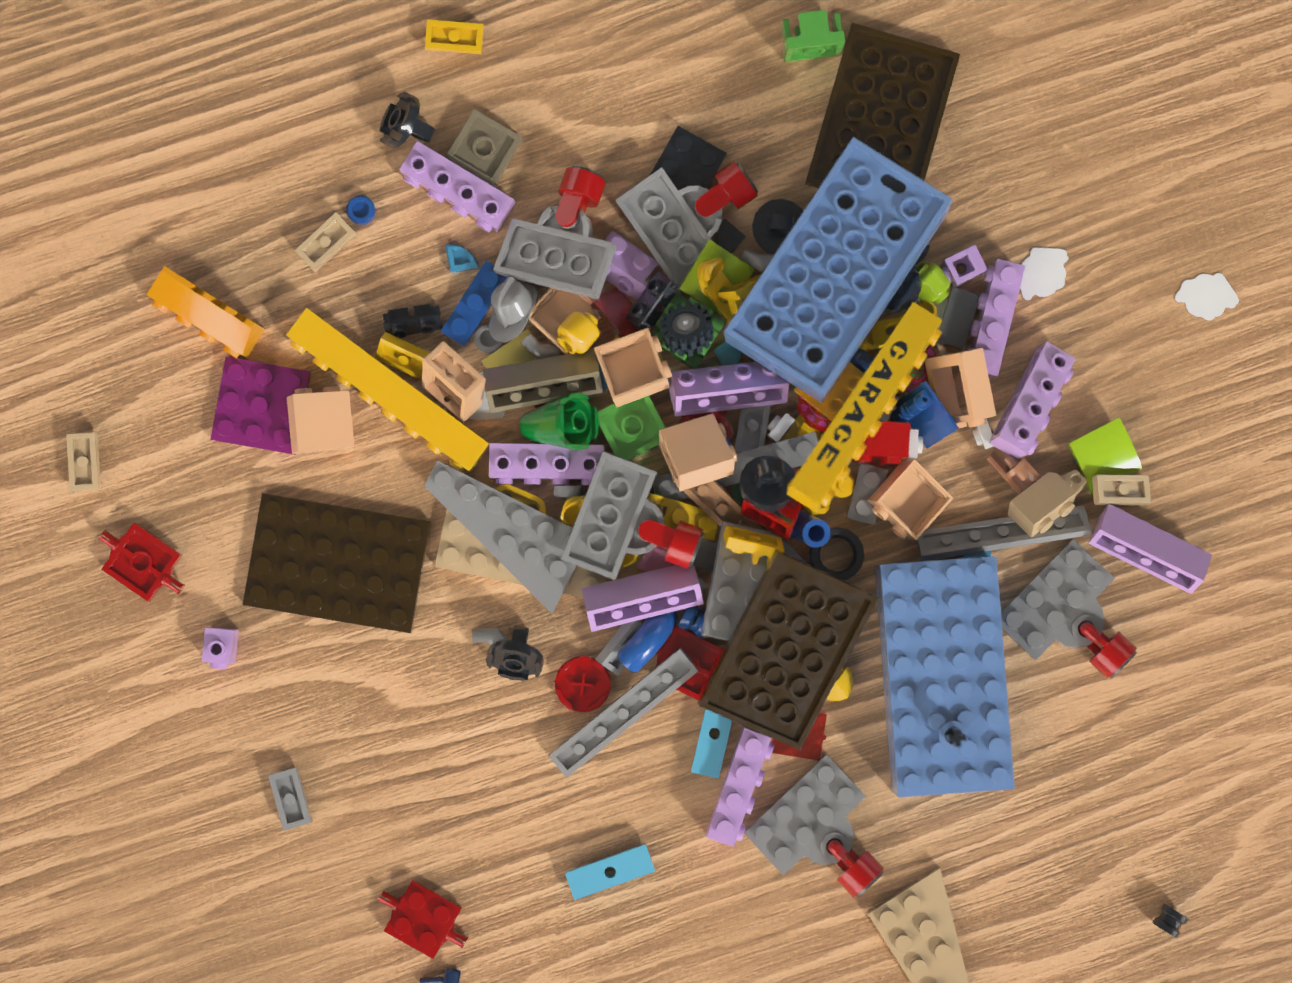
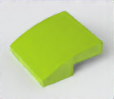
(735, 271)
(1105, 452)

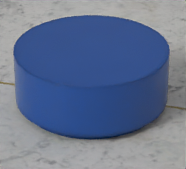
(361, 210)

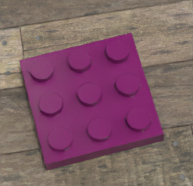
(254, 404)

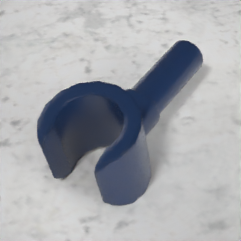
(450, 976)

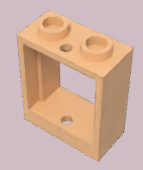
(452, 377)
(974, 381)

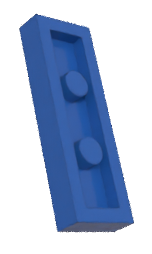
(473, 305)

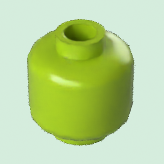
(934, 283)

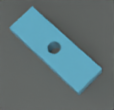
(710, 750)
(592, 876)

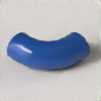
(811, 530)
(647, 640)

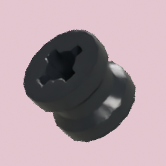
(1170, 920)

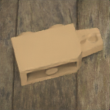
(1046, 501)

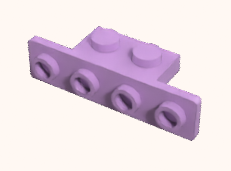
(630, 267)

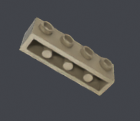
(541, 380)

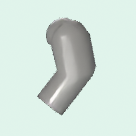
(756, 260)
(540, 350)
(488, 635)

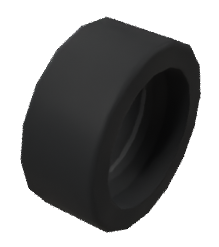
(858, 552)

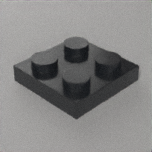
(690, 160)

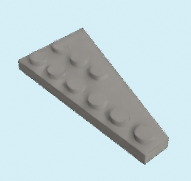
(513, 532)

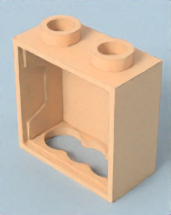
(555, 308)
(633, 367)
(320, 420)
(697, 452)
(909, 500)

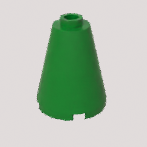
(562, 423)

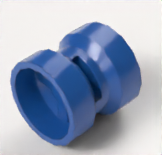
(688, 618)

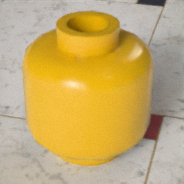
(578, 332)

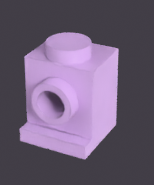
(970, 259)

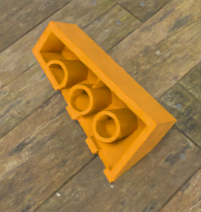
(205, 312)

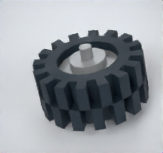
(687, 328)

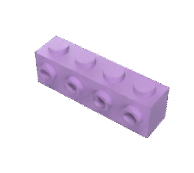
(456, 186)
(996, 312)
(725, 388)
(1032, 401)
(542, 461)
(1150, 548)
(641, 596)
(738, 785)

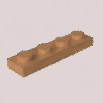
(719, 504)

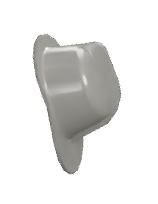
(512, 308)

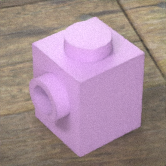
(220, 646)

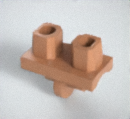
(1016, 473)

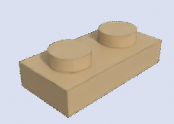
(325, 242)
(83, 461)
(1121, 489)

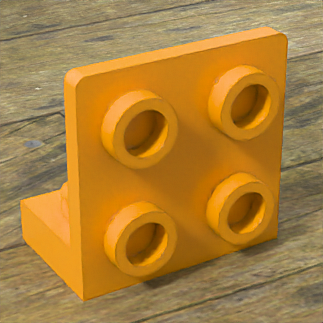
(838, 394)

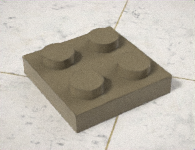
(484, 148)

